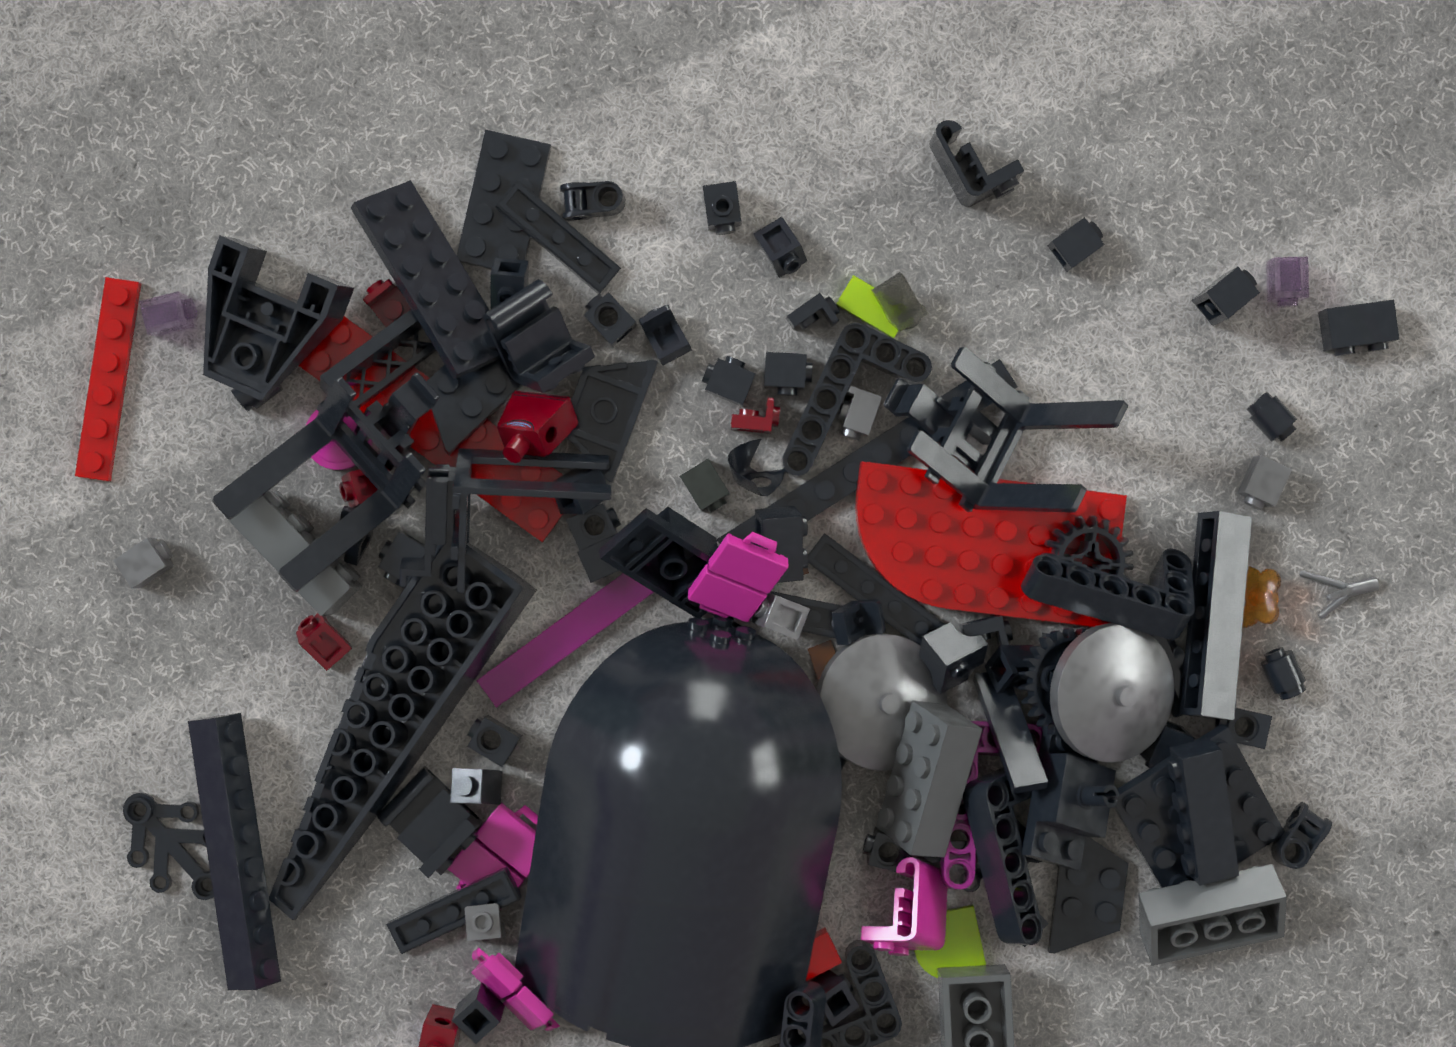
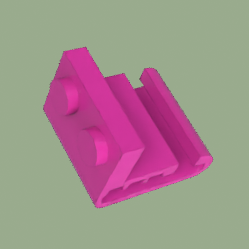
(917, 915)

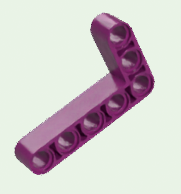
(967, 856)

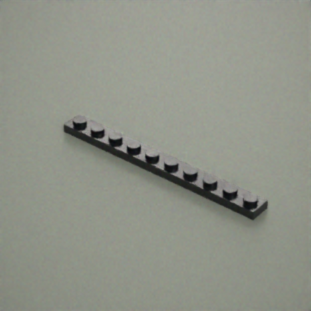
(842, 477)

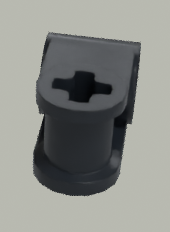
(589, 200)
(1302, 835)

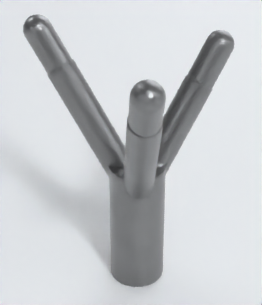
(1347, 591)

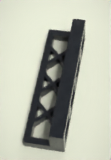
(371, 354)

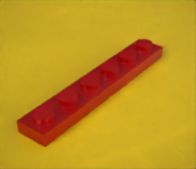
(108, 379)

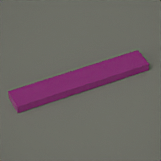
(562, 638)

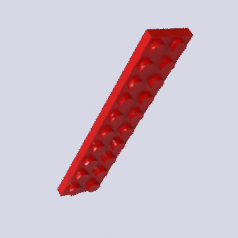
(532, 514)

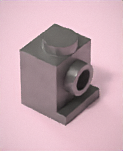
(858, 413)

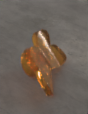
(1261, 597)

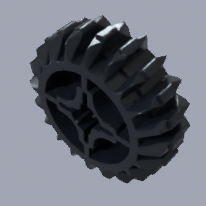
(1089, 547)

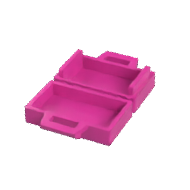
(738, 576)
(500, 843)
(504, 982)

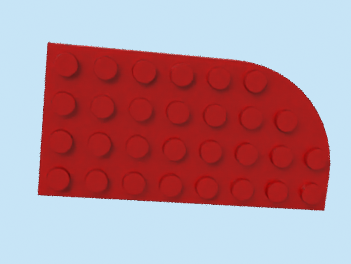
(961, 557)

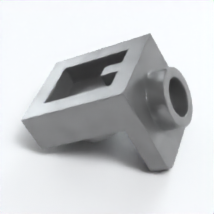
(781, 616)
(484, 922)

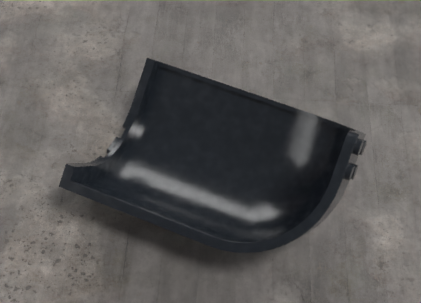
(682, 841)

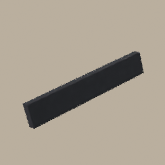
(866, 584)

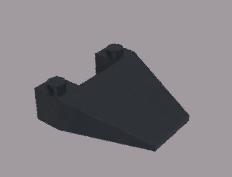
(256, 332)

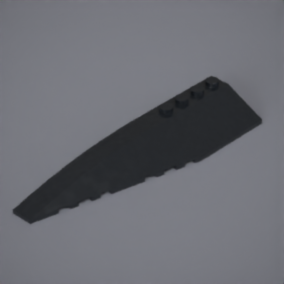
(401, 698)

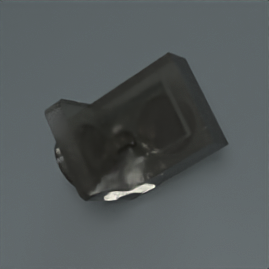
(899, 303)

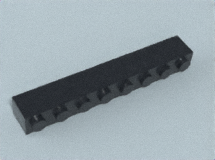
(234, 852)

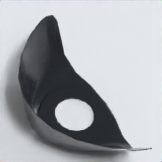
(739, 462)

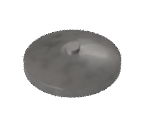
(1112, 692)
(870, 694)

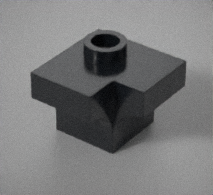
(951, 656)

